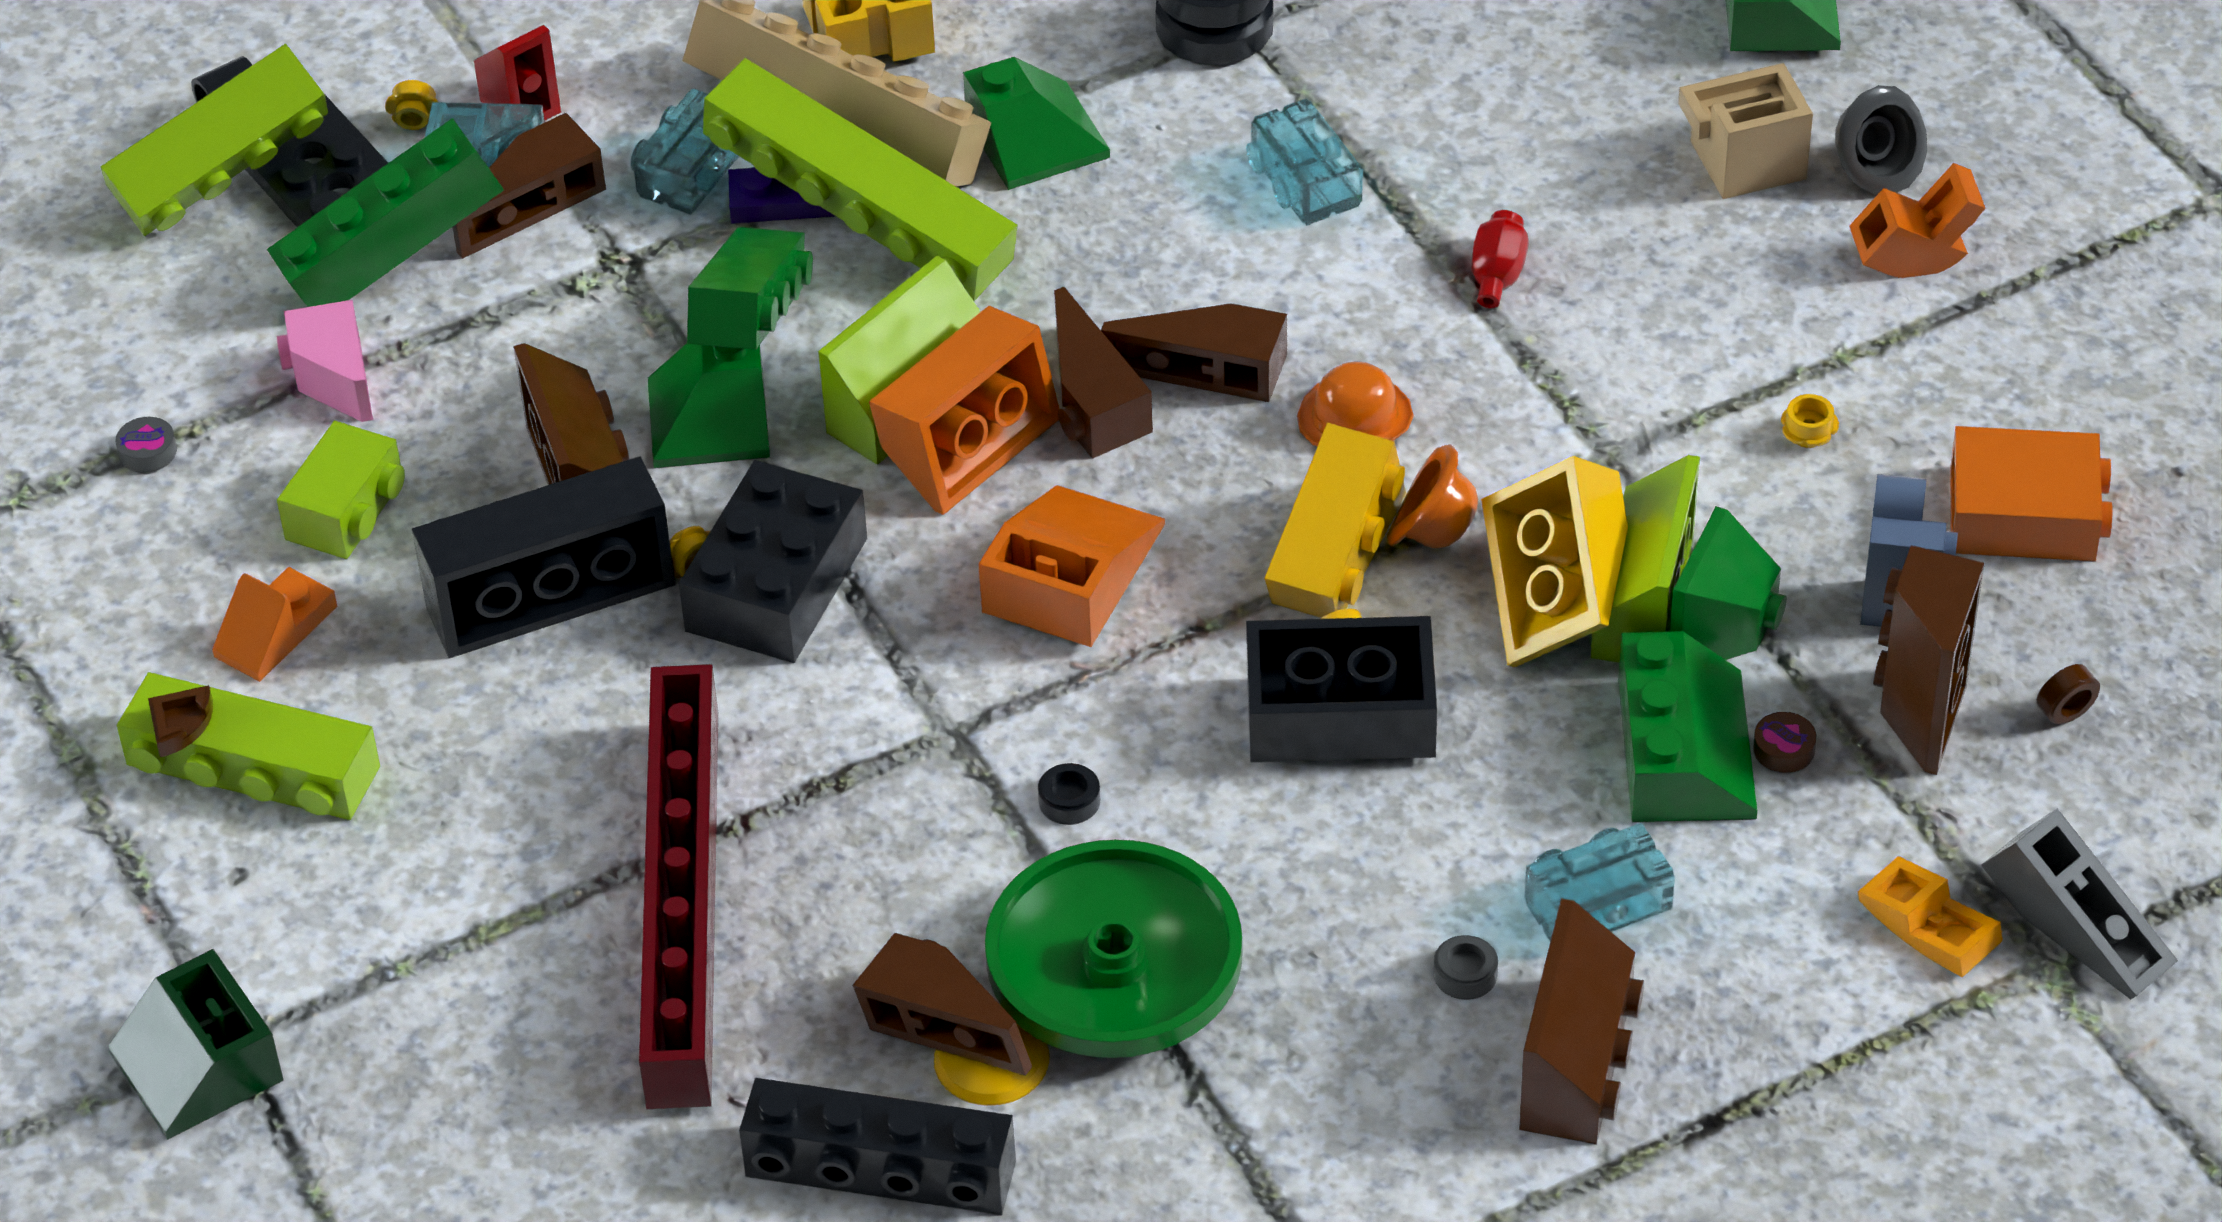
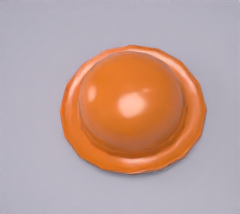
(1357, 399)
(1437, 503)

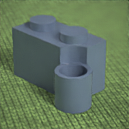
(1894, 528)

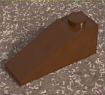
(540, 177)
(1206, 348)
(1100, 392)
(931, 999)

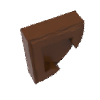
(180, 718)

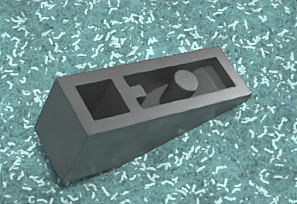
(2078, 904)

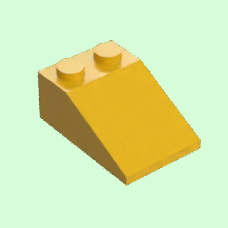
(1555, 555)

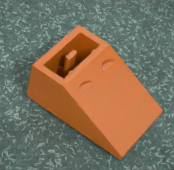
(1065, 563)

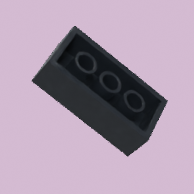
(544, 556)

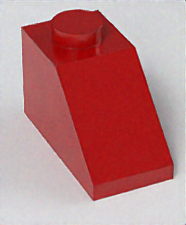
(520, 73)

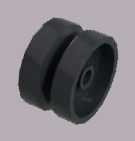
(1214, 29)

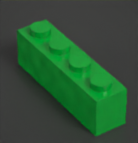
(386, 218)
(747, 287)

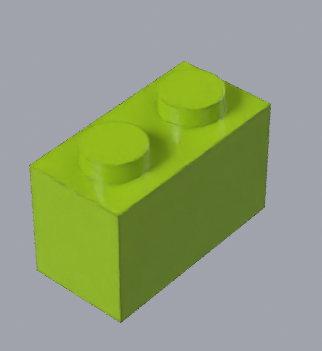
(341, 490)

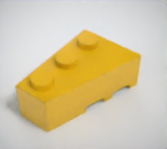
(1336, 522)

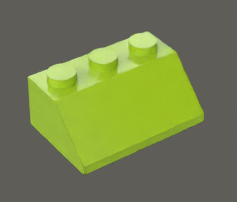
(884, 347)
(1654, 553)

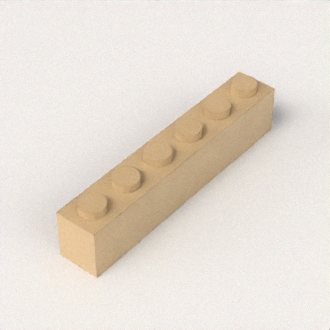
(894, 109)

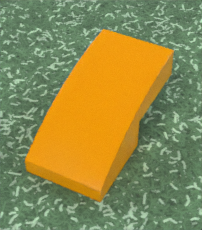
(1922, 914)

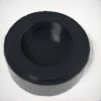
(1069, 793)

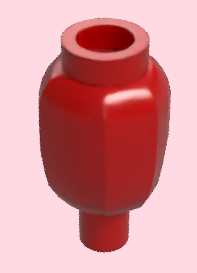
(1498, 255)

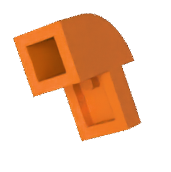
(1922, 235)

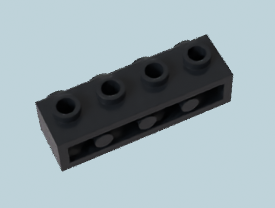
(878, 1146)

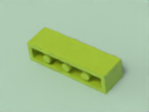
(215, 141)
(259, 750)

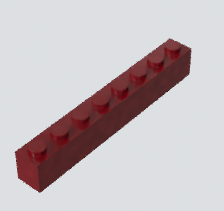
(679, 889)

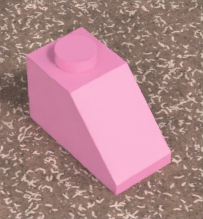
(327, 357)

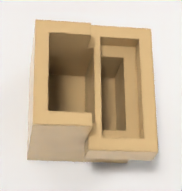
(1749, 129)

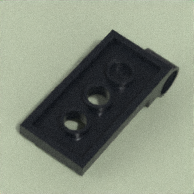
(288, 179)

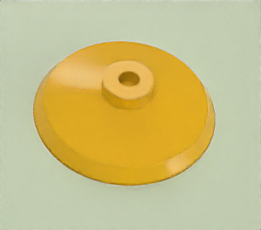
(989, 1084)

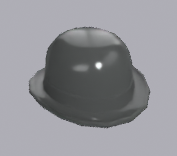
(1882, 140)

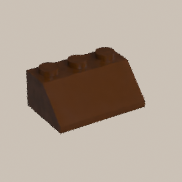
(566, 416)
(1928, 649)
(1578, 1029)

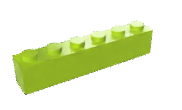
(857, 177)

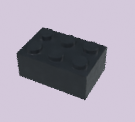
(773, 561)
(1341, 689)

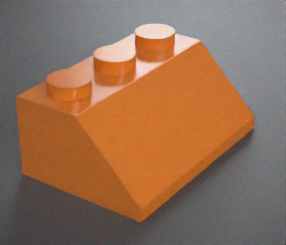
(967, 407)

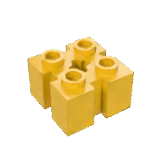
(875, 26)

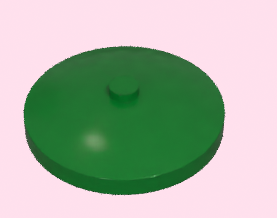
(1113, 948)

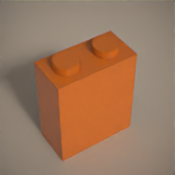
(2029, 493)

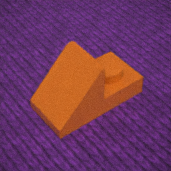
(270, 620)

